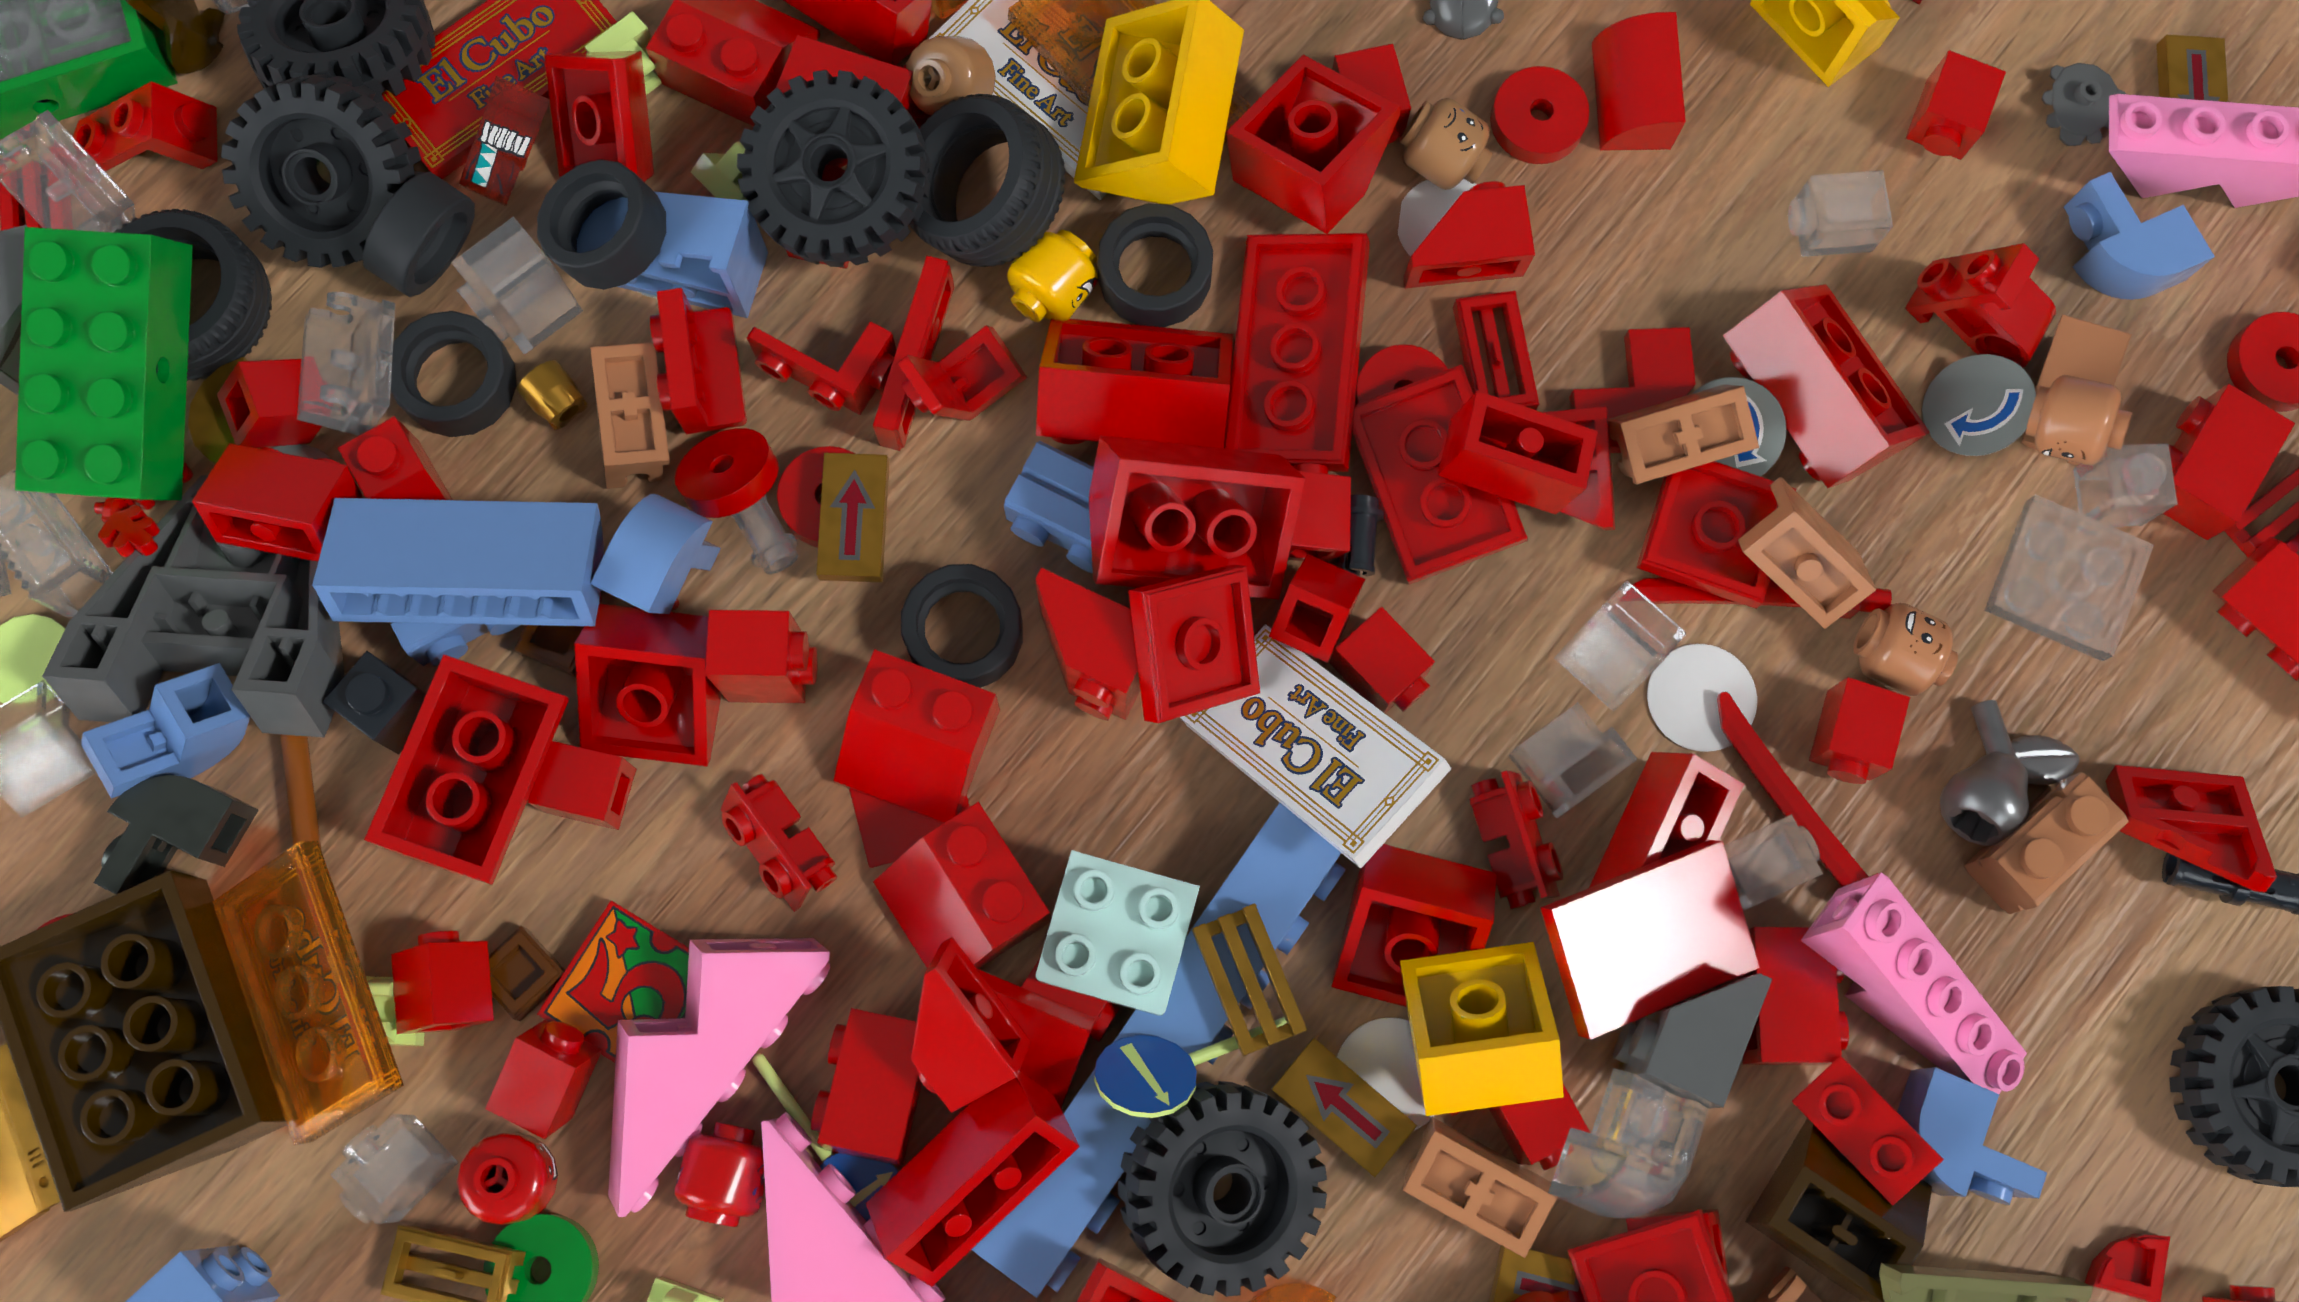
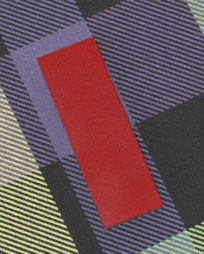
(919, 340)

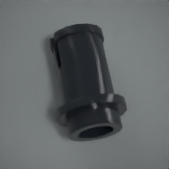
(1362, 536)

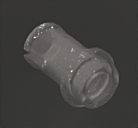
(766, 537)

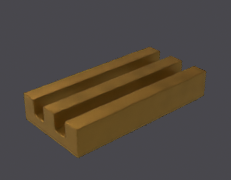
(1227, 925)
(498, 1283)

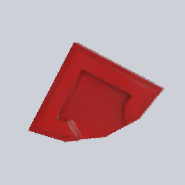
(2131, 1267)

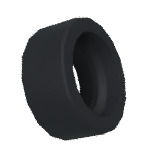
(573, 201)
(1163, 222)
(418, 233)
(431, 334)
(963, 579)

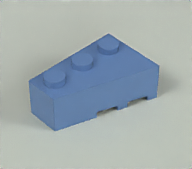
(707, 251)

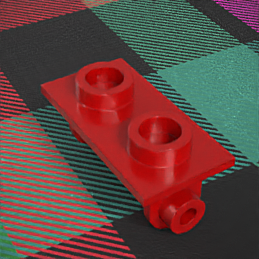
(1512, 814)
(788, 866)
(1867, 1130)

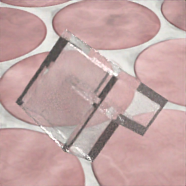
(1620, 646)
(38, 750)
(1571, 759)

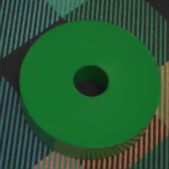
(567, 1249)

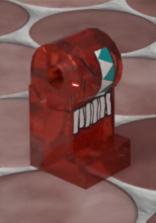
(503, 140)

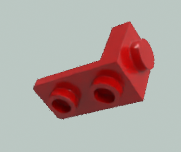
(153, 121)
(963, 380)
(852, 386)

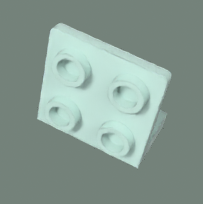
(1117, 933)

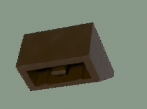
(1837, 1218)

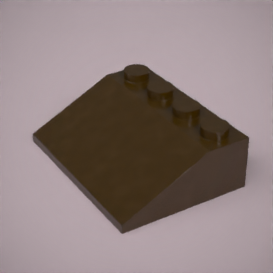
(134, 1040)

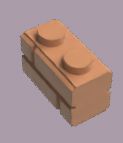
(2057, 838)

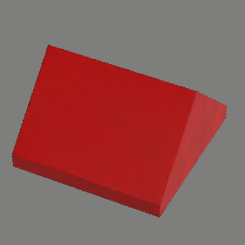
(600, 110)

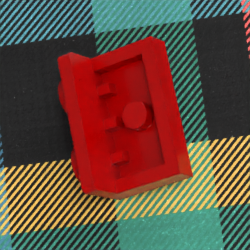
(701, 364)

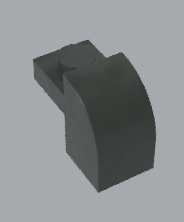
(170, 816)

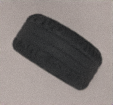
(1023, 203)
(244, 293)

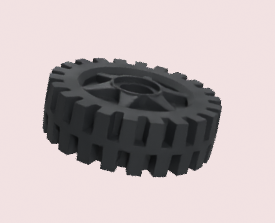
(354, 39)
(807, 131)
(277, 172)
(2231, 1087)
(1260, 1217)

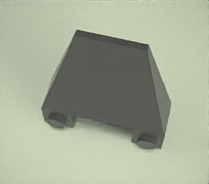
(200, 608)

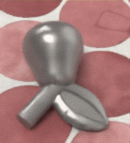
(1991, 795)

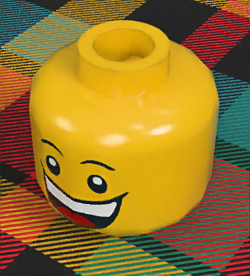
(1053, 277)

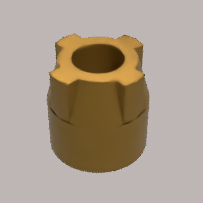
(552, 394)

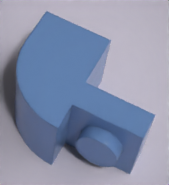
(2131, 256)
(654, 554)
(183, 733)
(1955, 1121)

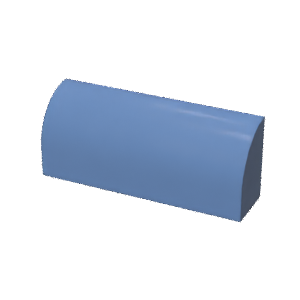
(461, 562)

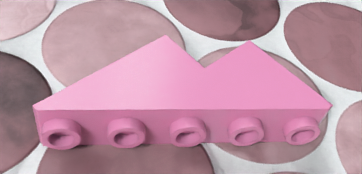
(2203, 143)
(1914, 984)
(680, 1067)
(817, 1237)

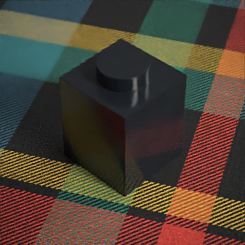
(378, 701)

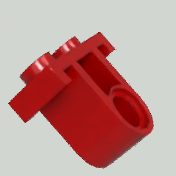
(1987, 301)

